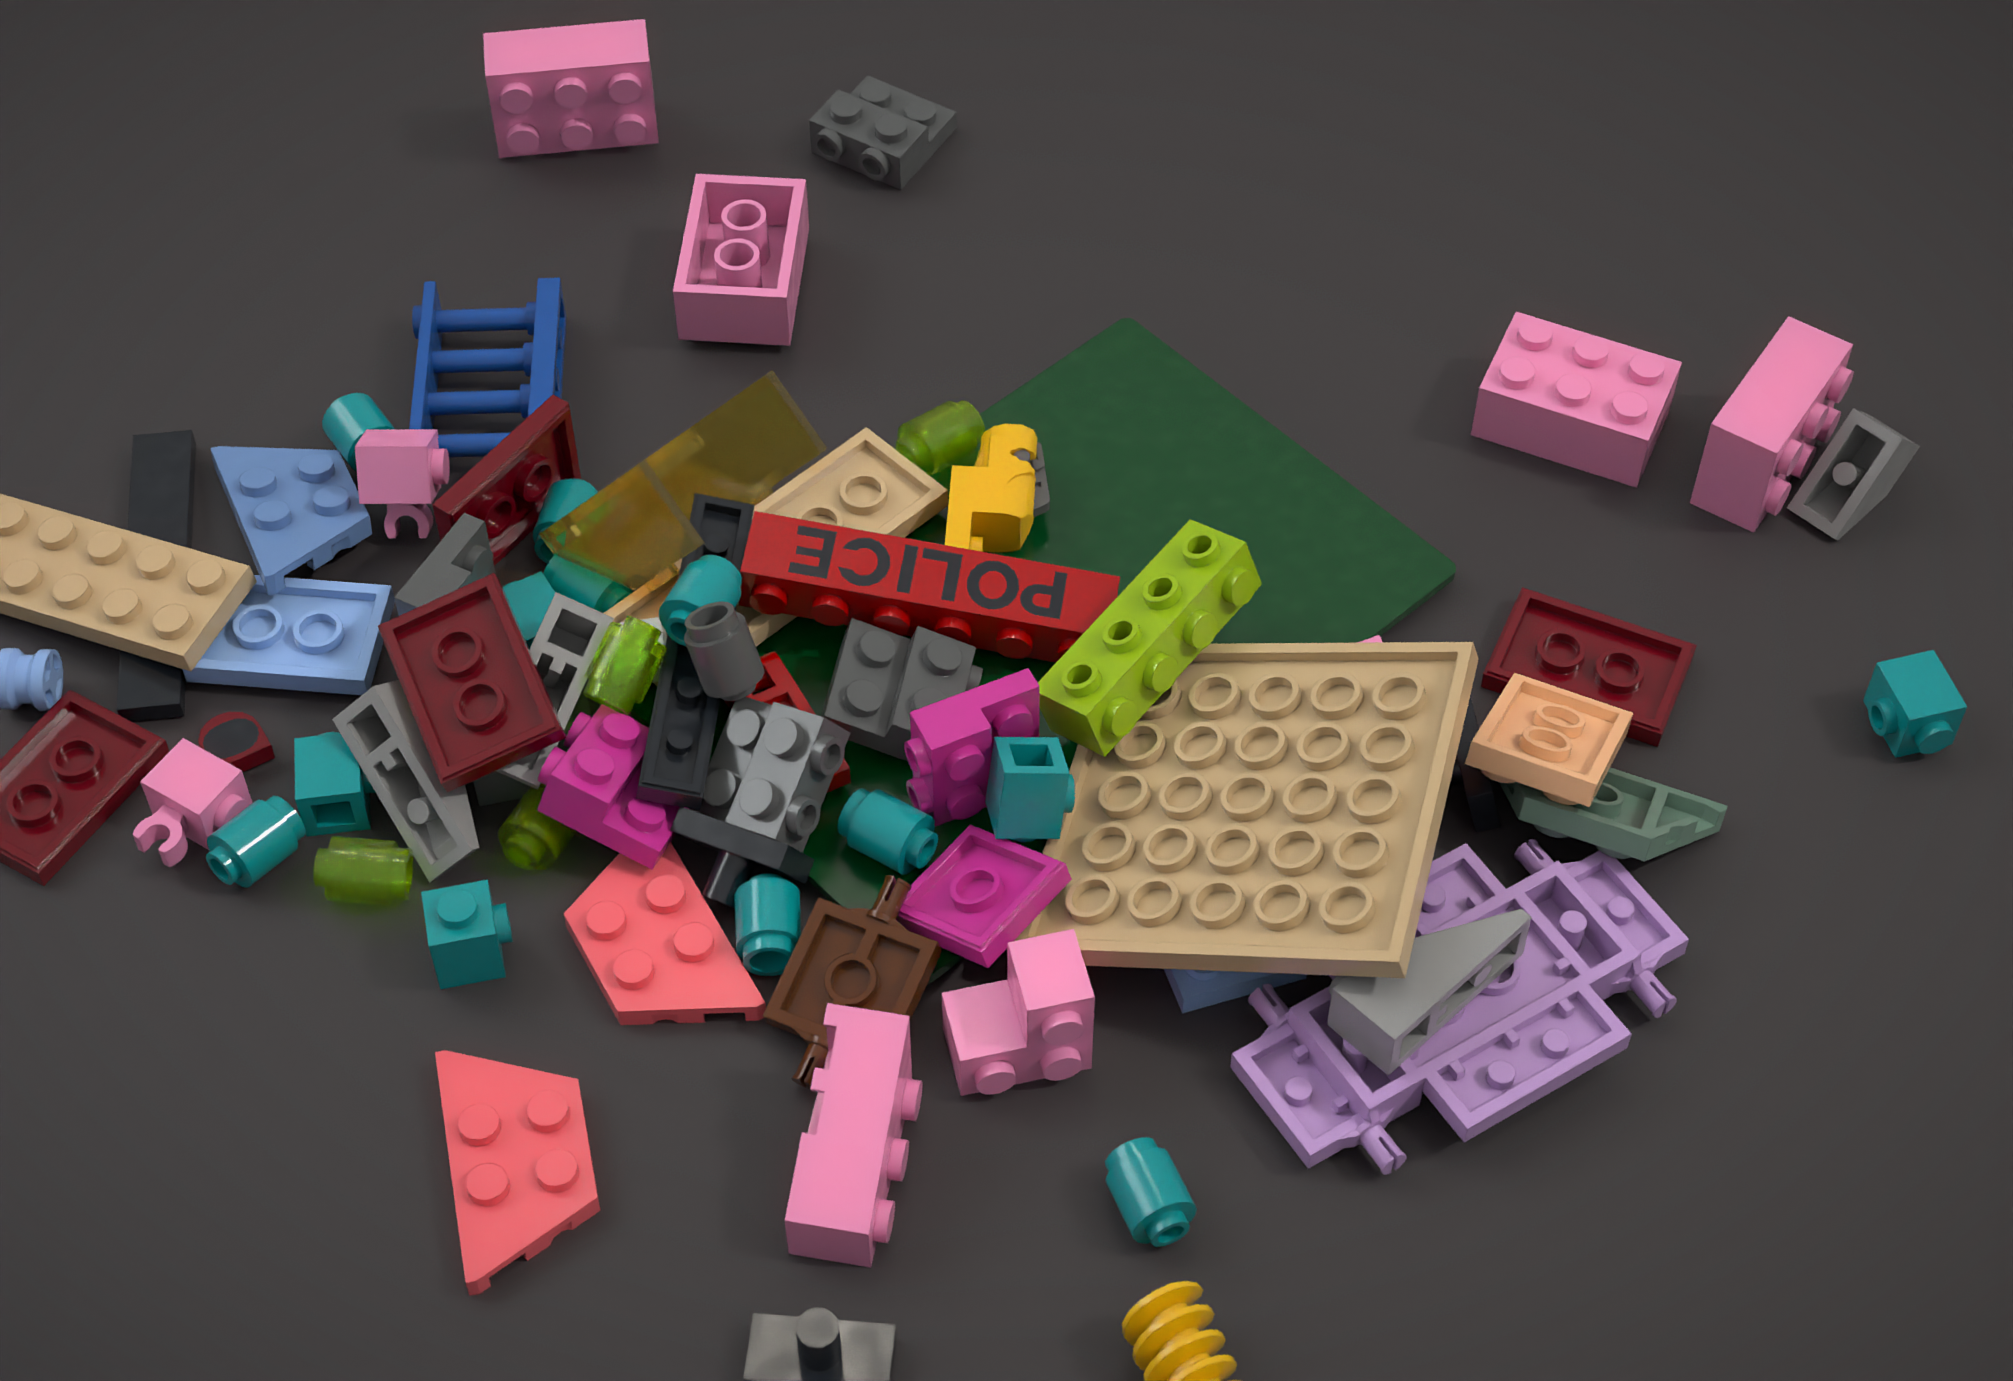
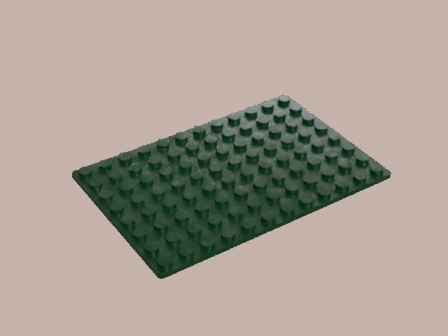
(1130, 457)

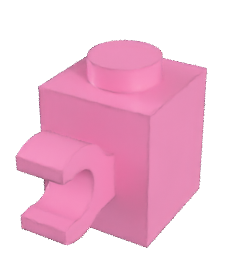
(403, 472)
(189, 798)

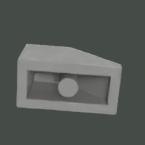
(1852, 474)

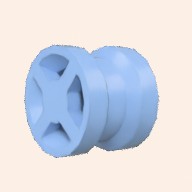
(30, 678)

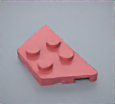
(658, 946)
(514, 1160)

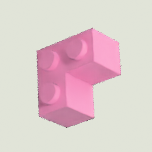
(1025, 1025)

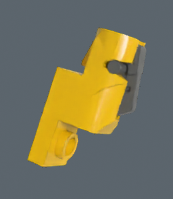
(999, 495)

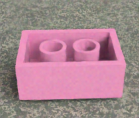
(570, 88)
(741, 259)
(1575, 399)
(1772, 425)

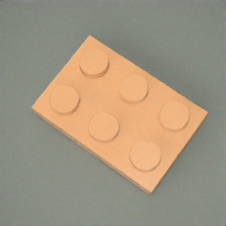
(1549, 740)

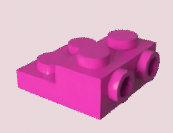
(955, 743)
(598, 783)

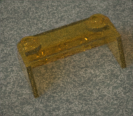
(642, 518)

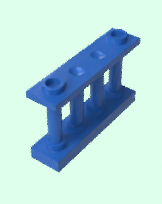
(539, 359)

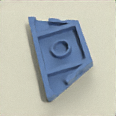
(291, 506)

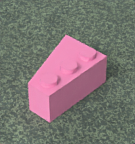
(853, 1138)

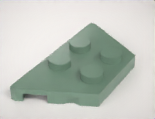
(1625, 818)

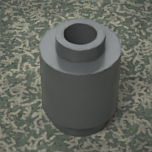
(723, 651)

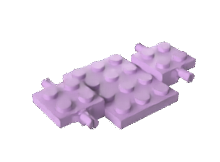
(1509, 1045)

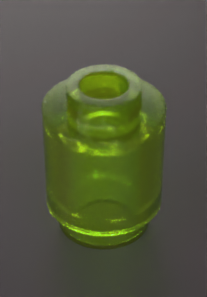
(941, 436)
(624, 664)
(531, 837)
(364, 870)

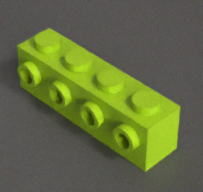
(1147, 637)

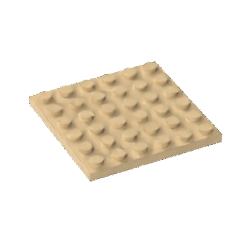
(1267, 812)

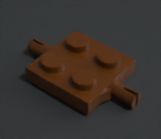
(851, 961)

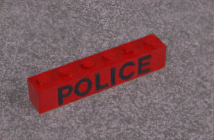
(908, 583)

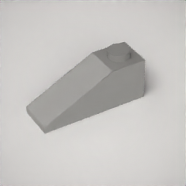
(562, 655)
(399, 768)
(1445, 972)

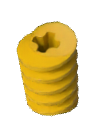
(1171, 1338)

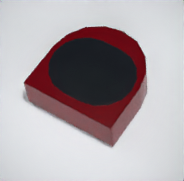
(236, 740)

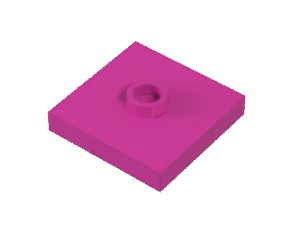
(981, 895)

